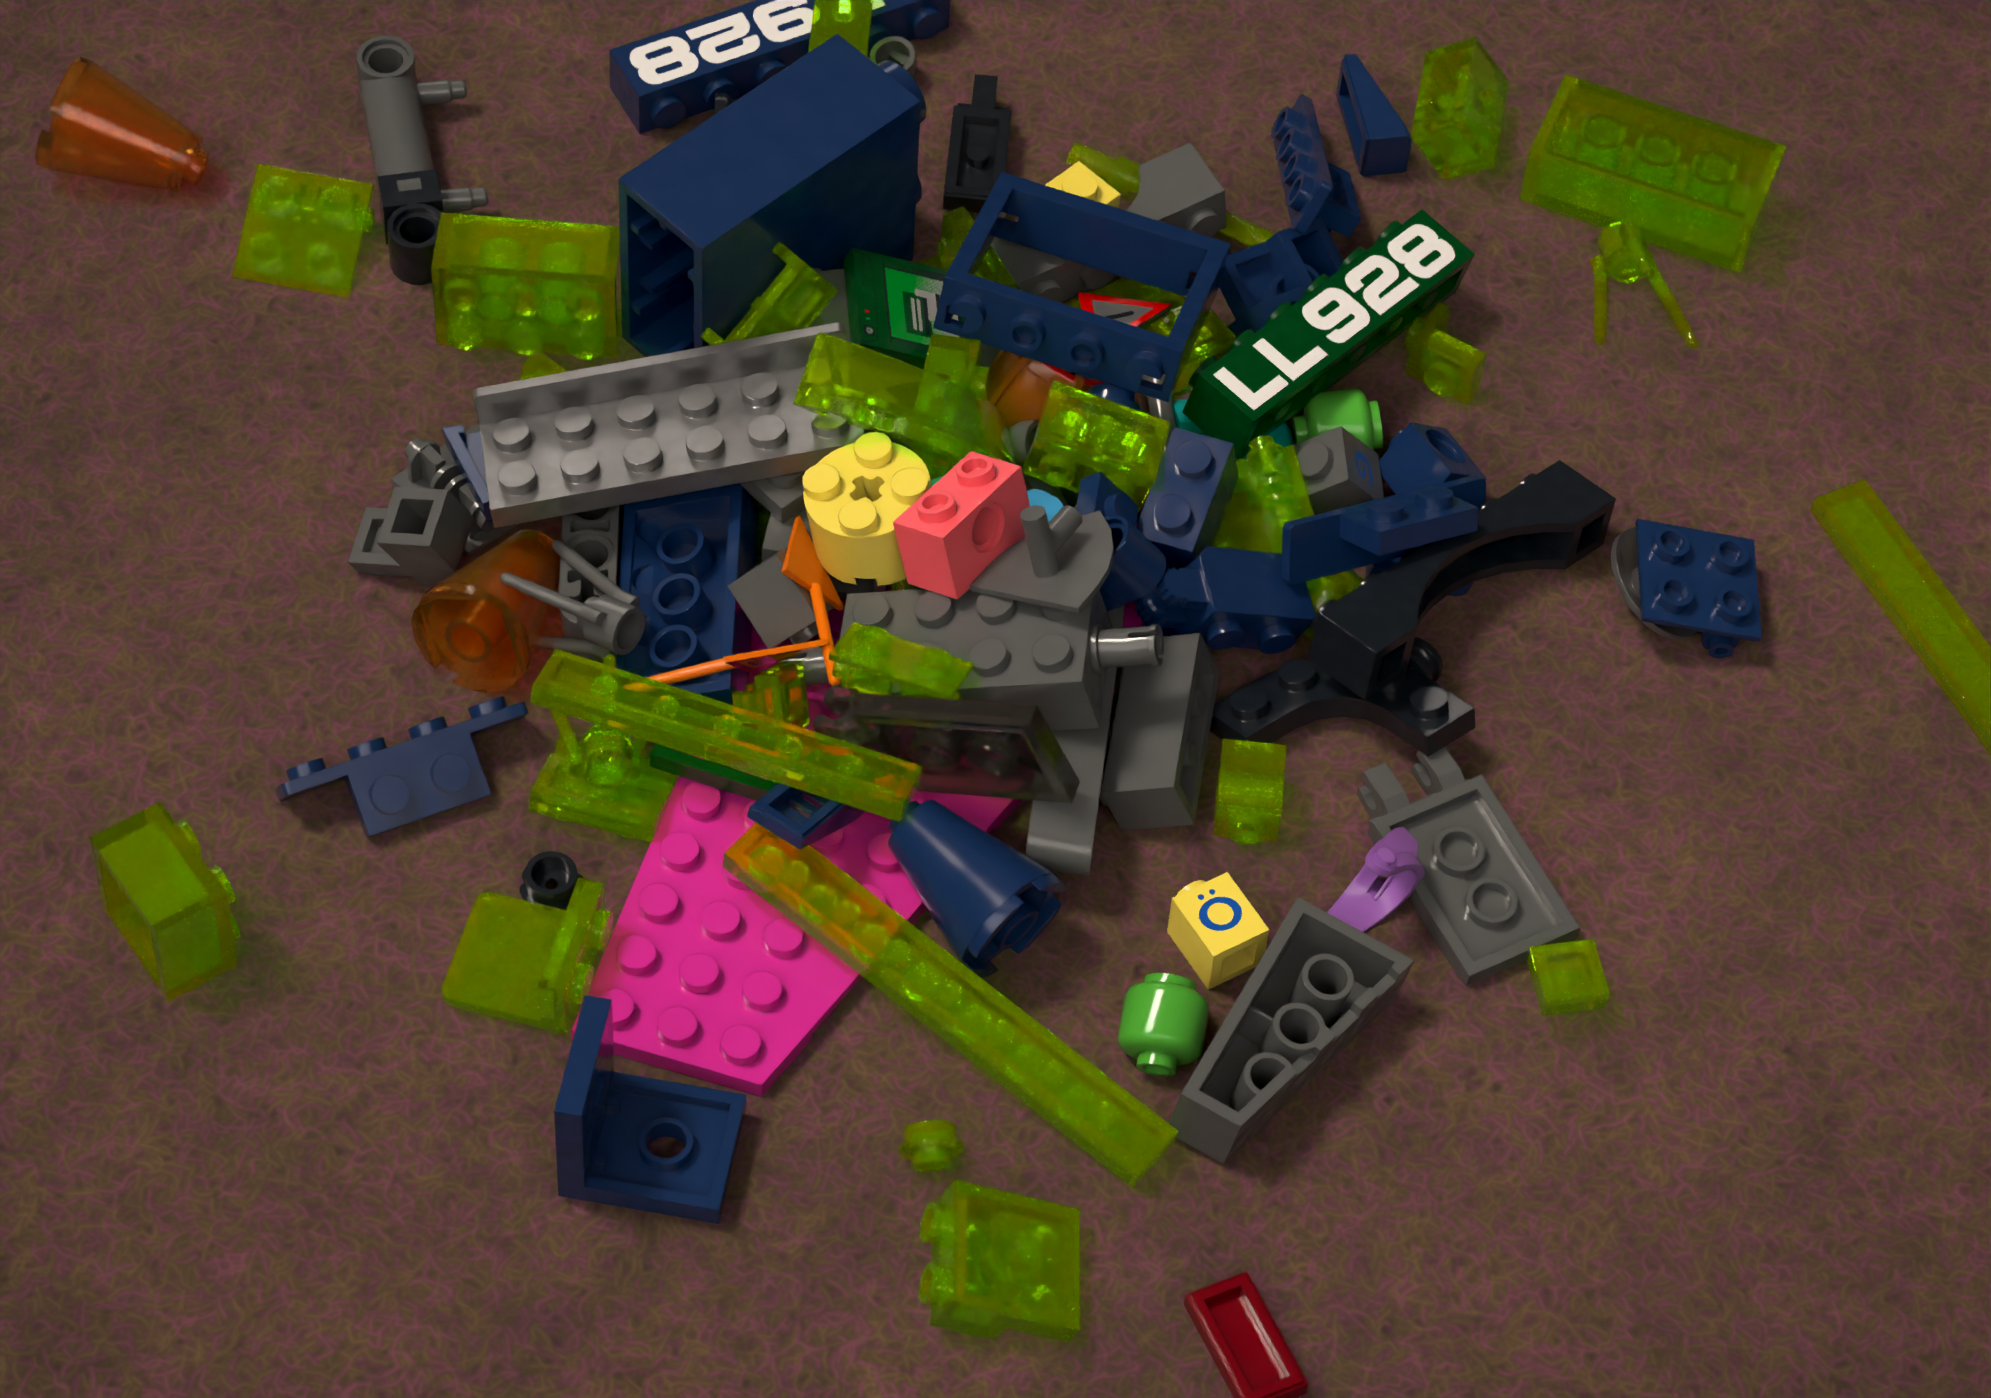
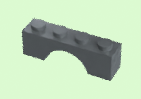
(1172, 190)

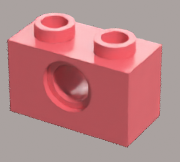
(962, 524)

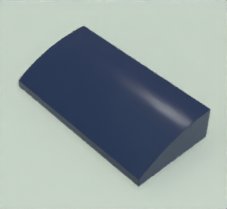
(679, 563)

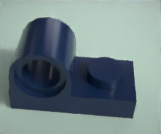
(1136, 560)

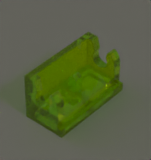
(786, 304)

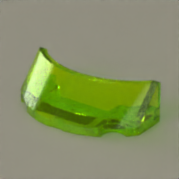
(901, 402)

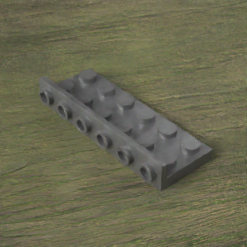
(653, 427)

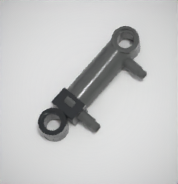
(402, 154)

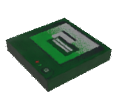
(892, 304)

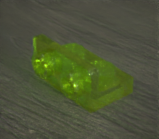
(1095, 435)

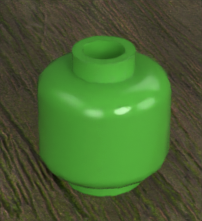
(1340, 408)
(1163, 1023)

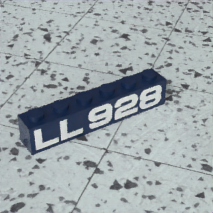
(736, 51)

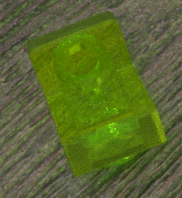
(1441, 360)

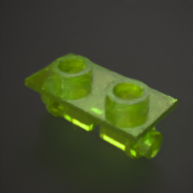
(874, 659)

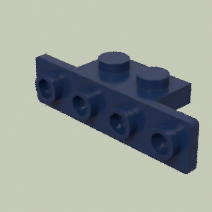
(1310, 182)
(1379, 529)
(411, 778)

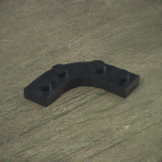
(1303, 693)

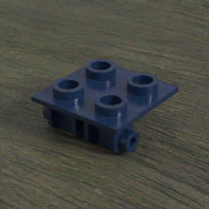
(1699, 584)

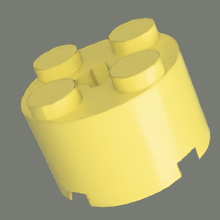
(853, 504)

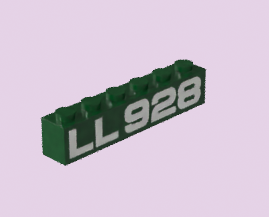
(1327, 331)

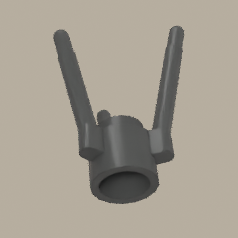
(608, 622)

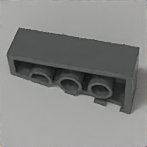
(1286, 1027)

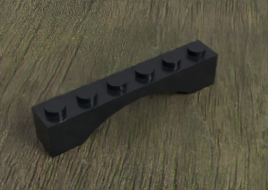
(1538, 525)

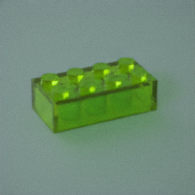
(1651, 165)

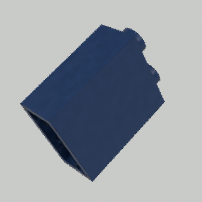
(800, 160)

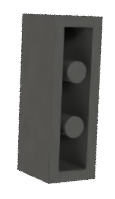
(1160, 737)

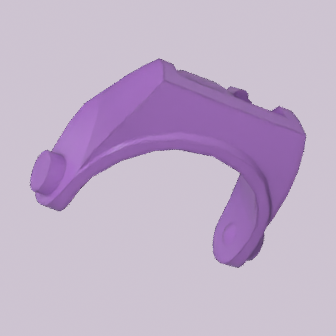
(1368, 897)

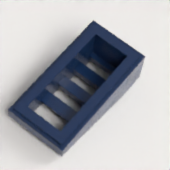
(1372, 124)
(800, 816)

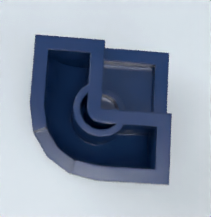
(1276, 272)

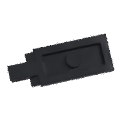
(976, 147)

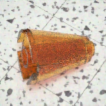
(117, 134)
(479, 622)

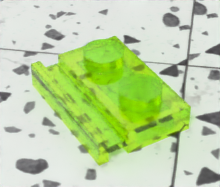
(629, 810)

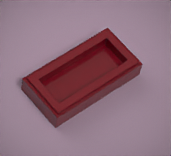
(1245, 1340)

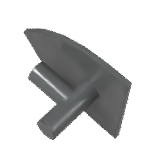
(1055, 563)

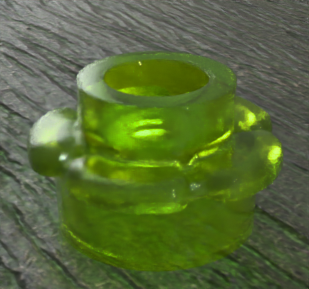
(930, 1145)

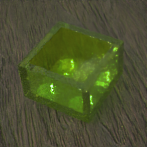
(166, 899)

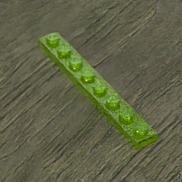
(953, 1002)

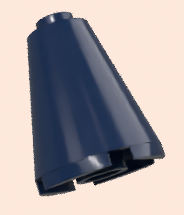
(973, 884)

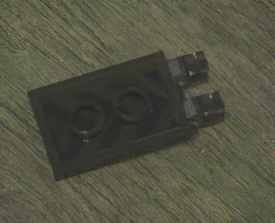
(959, 743)

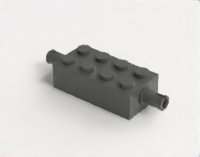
(1016, 648)

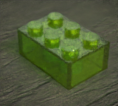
(527, 285)

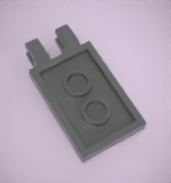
(1481, 881)

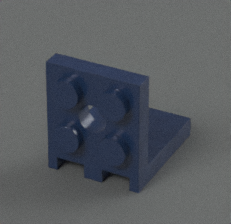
(613, 1117)

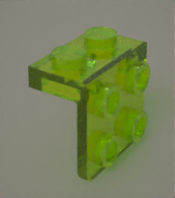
(529, 957)

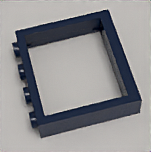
(1096, 238)

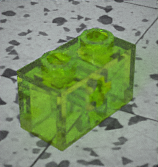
(1460, 109)

